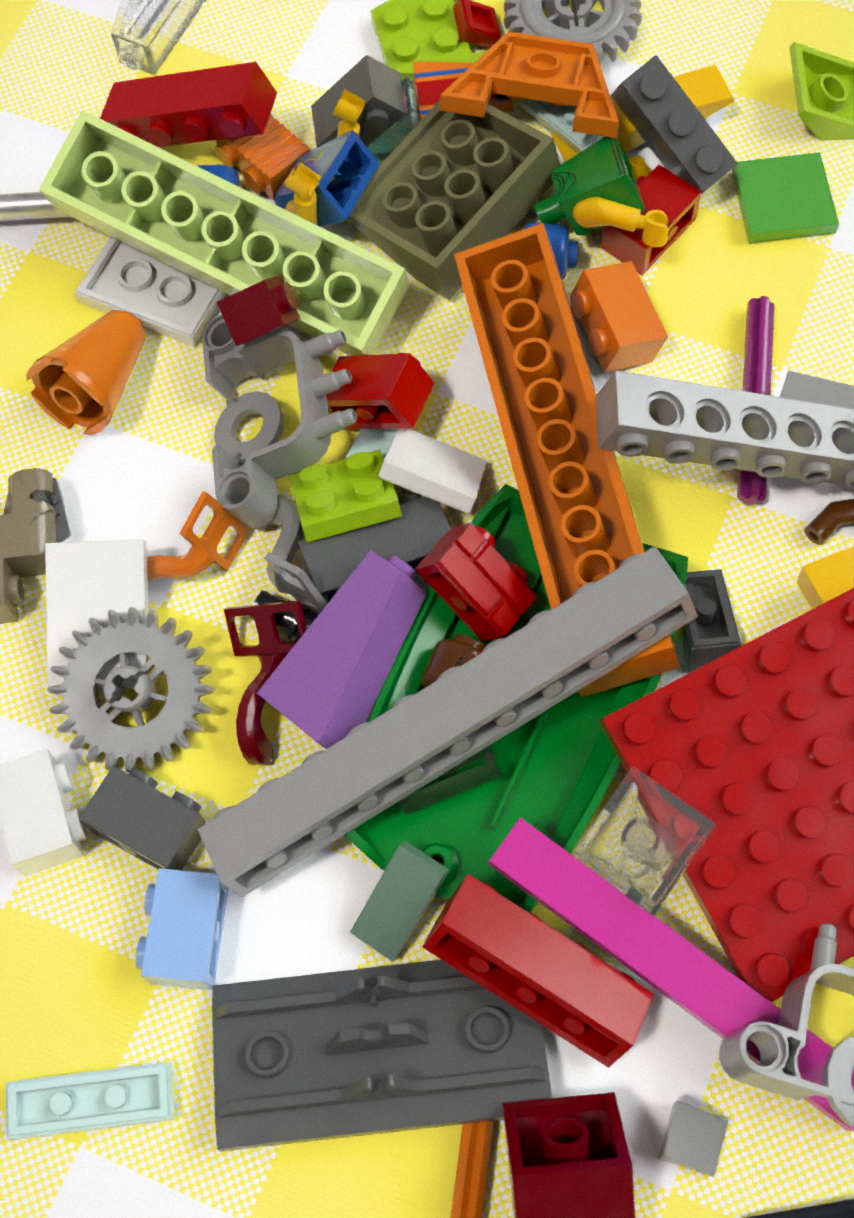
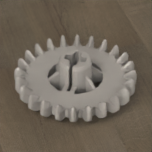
(582, 24)
(96, 724)

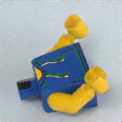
(333, 176)

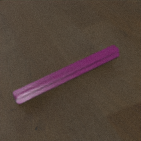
(756, 379)

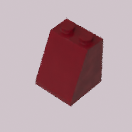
(568, 1158)

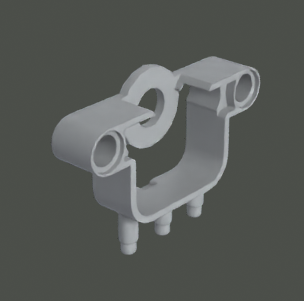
(249, 470)
(782, 1042)

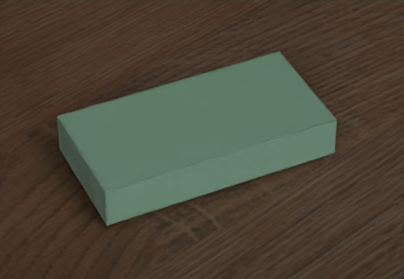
(399, 901)

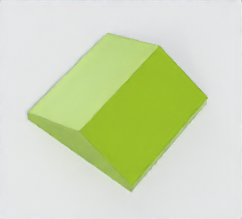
(823, 92)

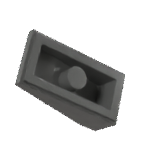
(715, 628)

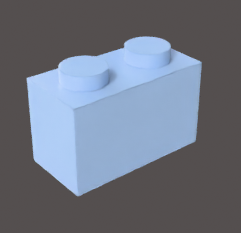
(182, 929)

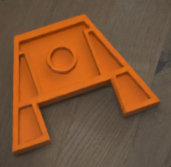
(542, 71)

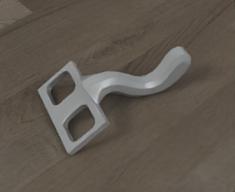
(279, 565)

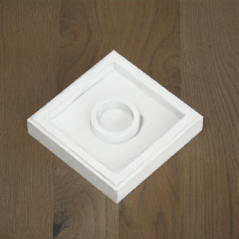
(433, 469)

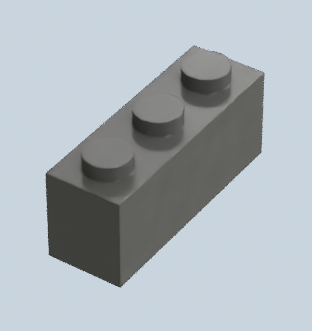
(673, 125)
(409, 537)

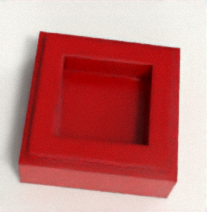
(476, 23)

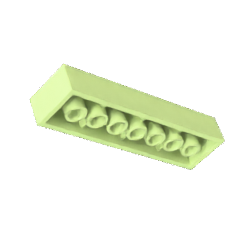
(221, 232)

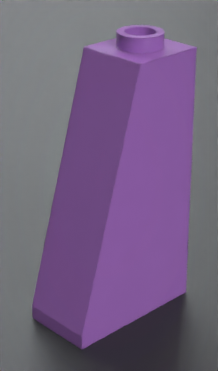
(347, 651)

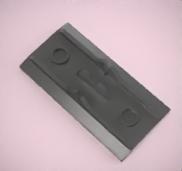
(367, 1055)

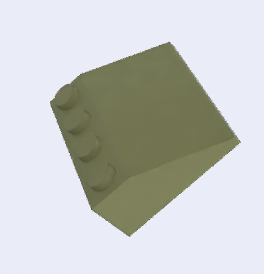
(453, 189)

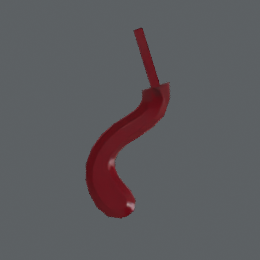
(270, 652)

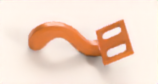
(203, 549)

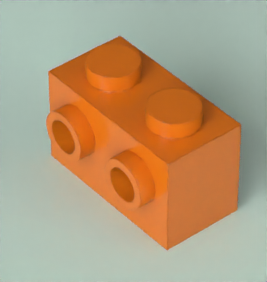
(617, 316)

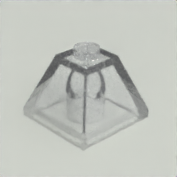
(644, 840)

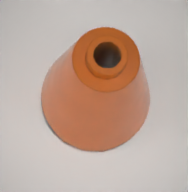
(88, 372)

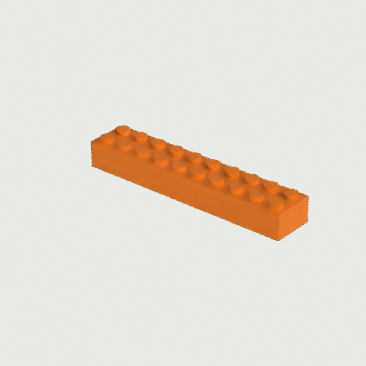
(549, 424)

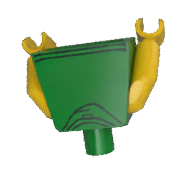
(602, 191)

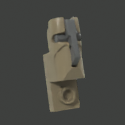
(30, 519)

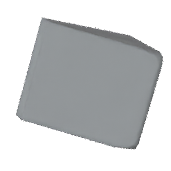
(693, 1138)

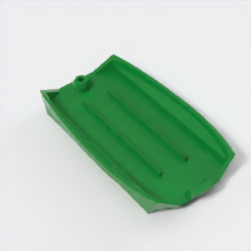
(549, 767)

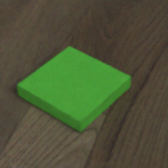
(784, 197)

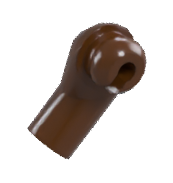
(829, 520)

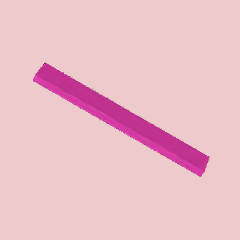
(647, 946)

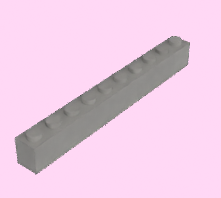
(447, 722)

